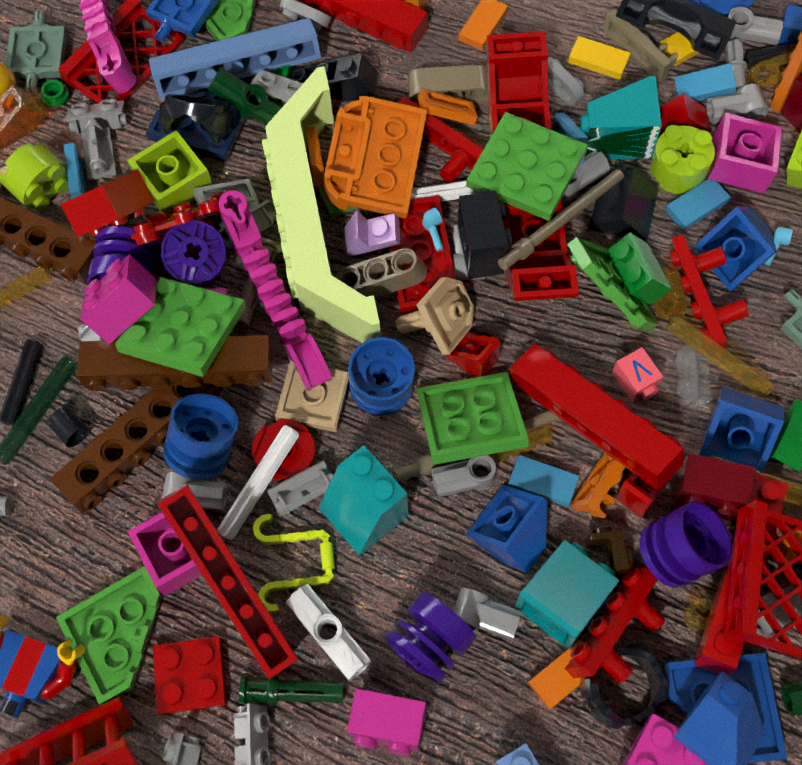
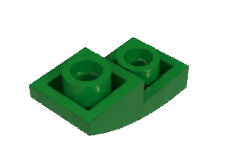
(789, 443)

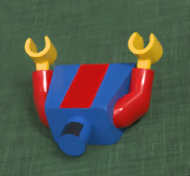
(33, 669)

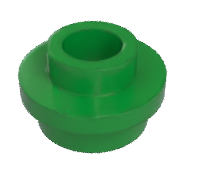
(49, 92)

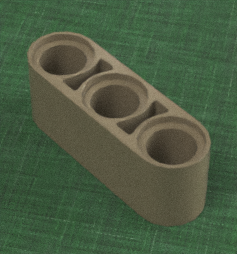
(463, 82)
(395, 275)

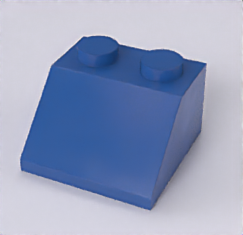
(742, 429)

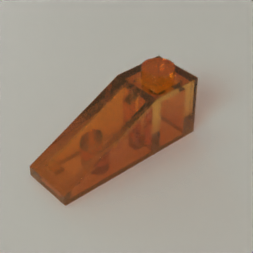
(19, 115)

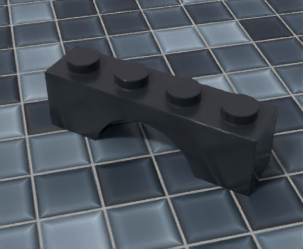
(703, 28)

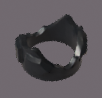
(209, 112)
(657, 689)

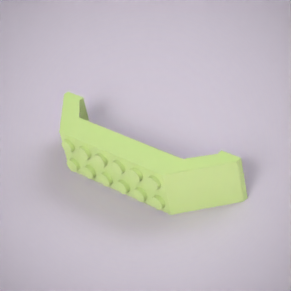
(299, 216)

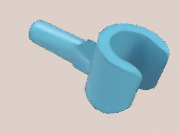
(430, 221)
(781, 236)

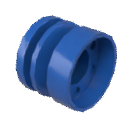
(378, 360)
(200, 436)

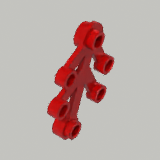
(148, 230)

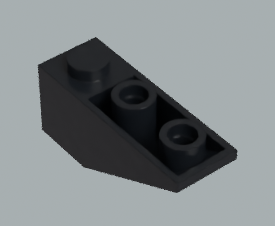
(346, 77)

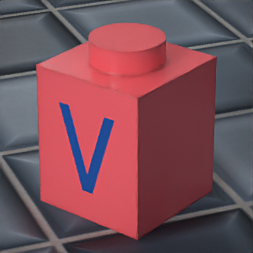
(637, 375)

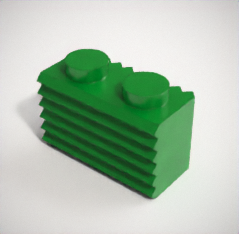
(639, 269)

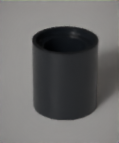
(68, 426)

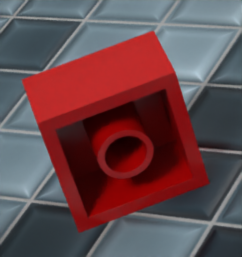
(108, 204)

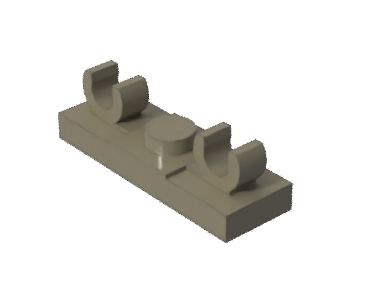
(640, 46)

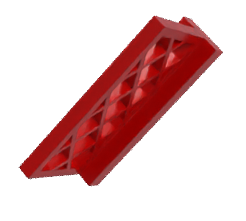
(84, 59)
(746, 579)

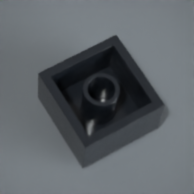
(482, 233)

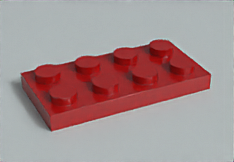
(418, 239)

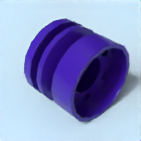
(115, 244)
(190, 271)
(685, 544)
(431, 636)

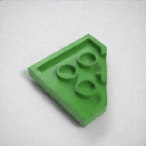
(230, 18)
(599, 267)
(114, 633)

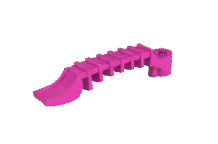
(106, 46)
(270, 289)

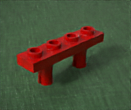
(454, 143)
(691, 281)
(605, 630)

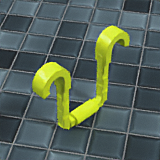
(326, 551)

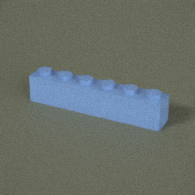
(239, 55)

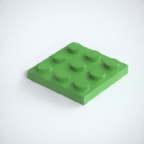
(527, 165)
(182, 327)
(471, 418)

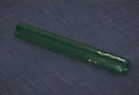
(36, 408)

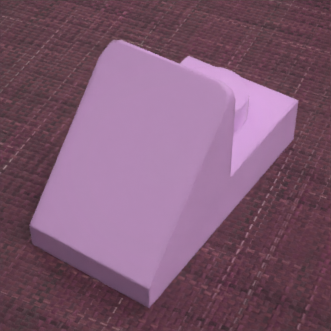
(370, 234)

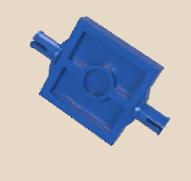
(180, 16)

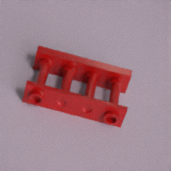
(75, 737)

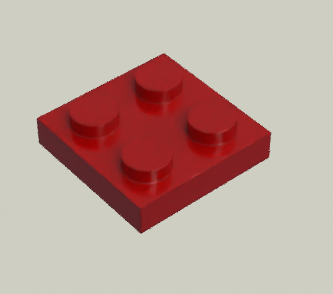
(189, 676)

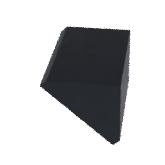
(626, 207)

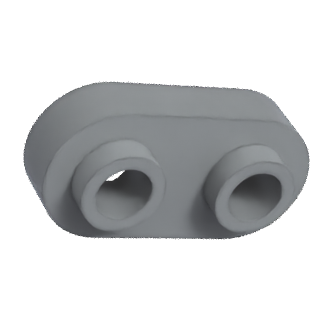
(295, 9)
(566, 86)

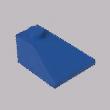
(745, 243)
(512, 528)
(722, 724)

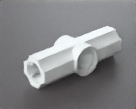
(342, 647)

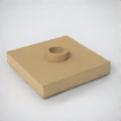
(316, 408)

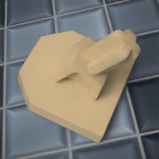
(443, 312)

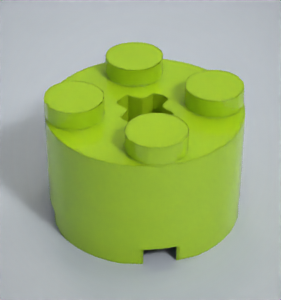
(682, 158)
(35, 176)

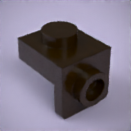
(618, 554)

